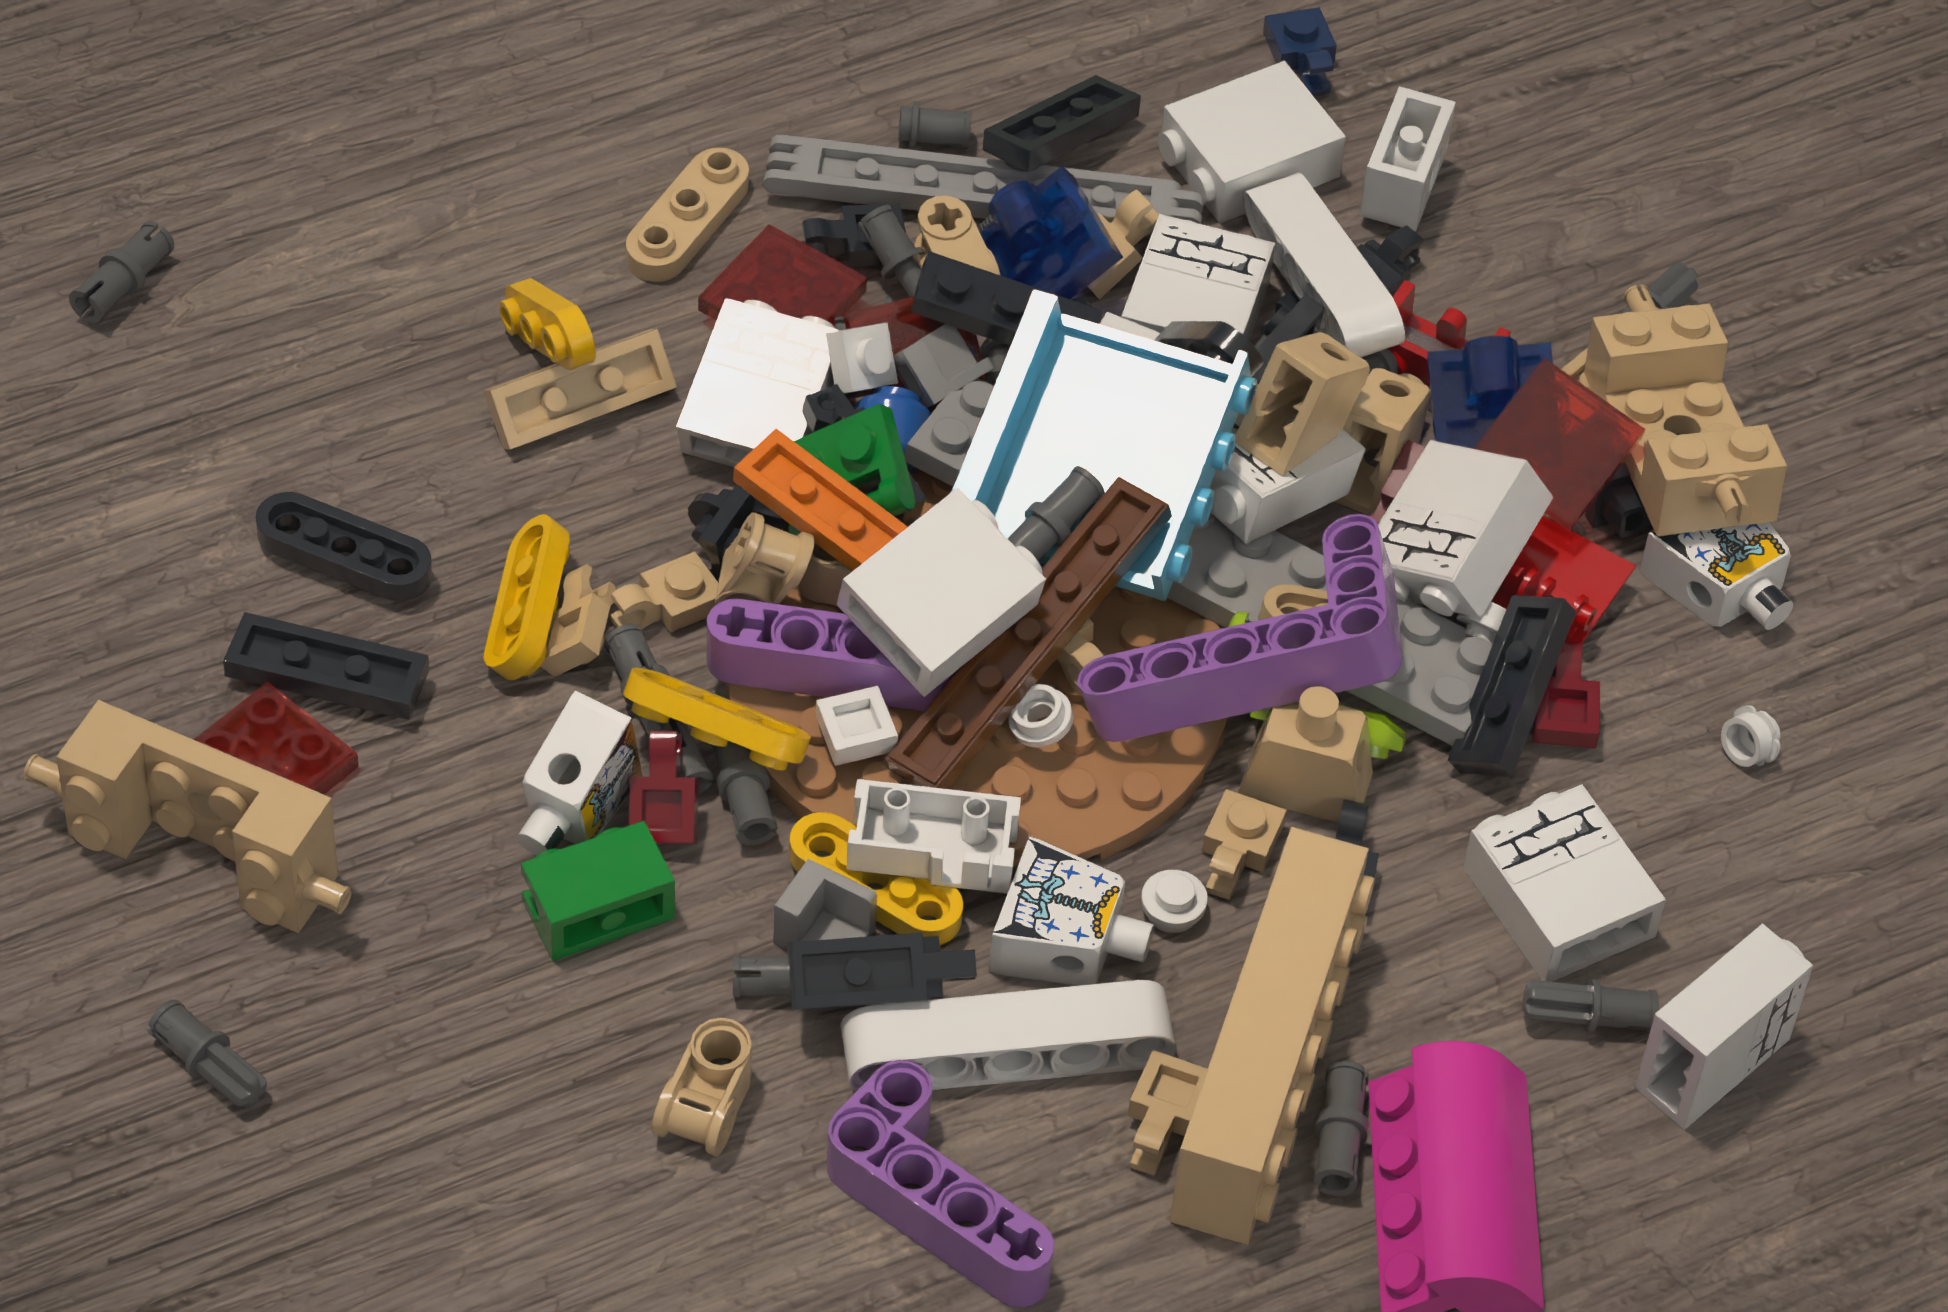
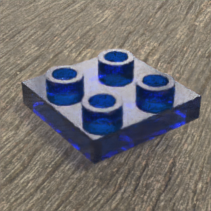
(1049, 235)
(1477, 384)

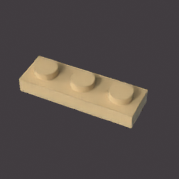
(563, 398)

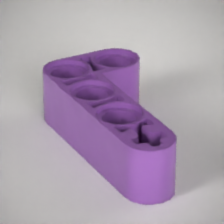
(802, 653)
(1002, 1255)

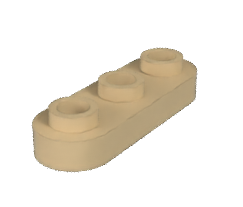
(713, 188)

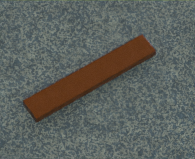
(1003, 672)

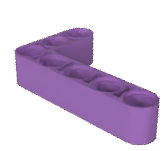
(1263, 661)

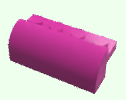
(1455, 1183)

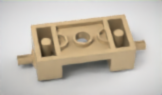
(1668, 378)
(129, 772)

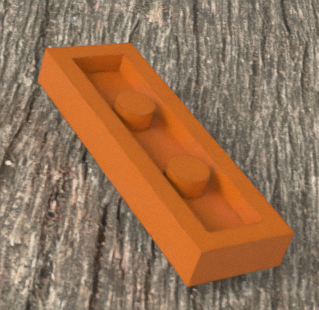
(816, 500)

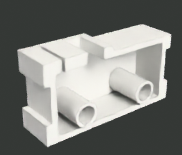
(934, 835)

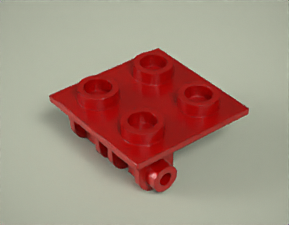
(1567, 567)

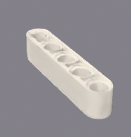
(1324, 264)
(1013, 1034)

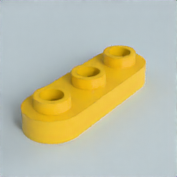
(548, 323)
(527, 598)
(716, 718)
(902, 898)

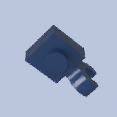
(1304, 44)

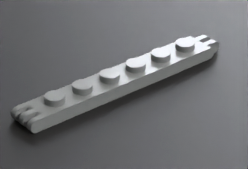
(911, 177)

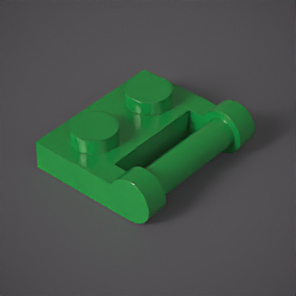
(863, 451)

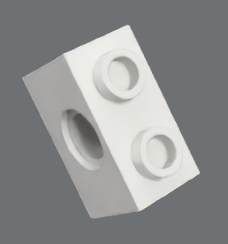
(1407, 158)

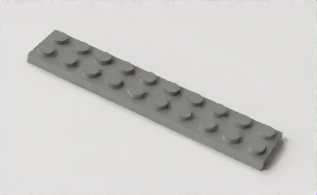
(1231, 576)

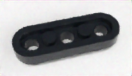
(1212, 340)
(327, 531)

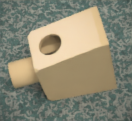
(1307, 382)
(1383, 418)
(1310, 756)

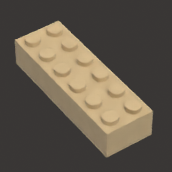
(1272, 1038)

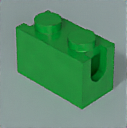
(598, 890)

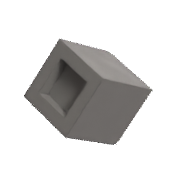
(938, 365)
(823, 907)

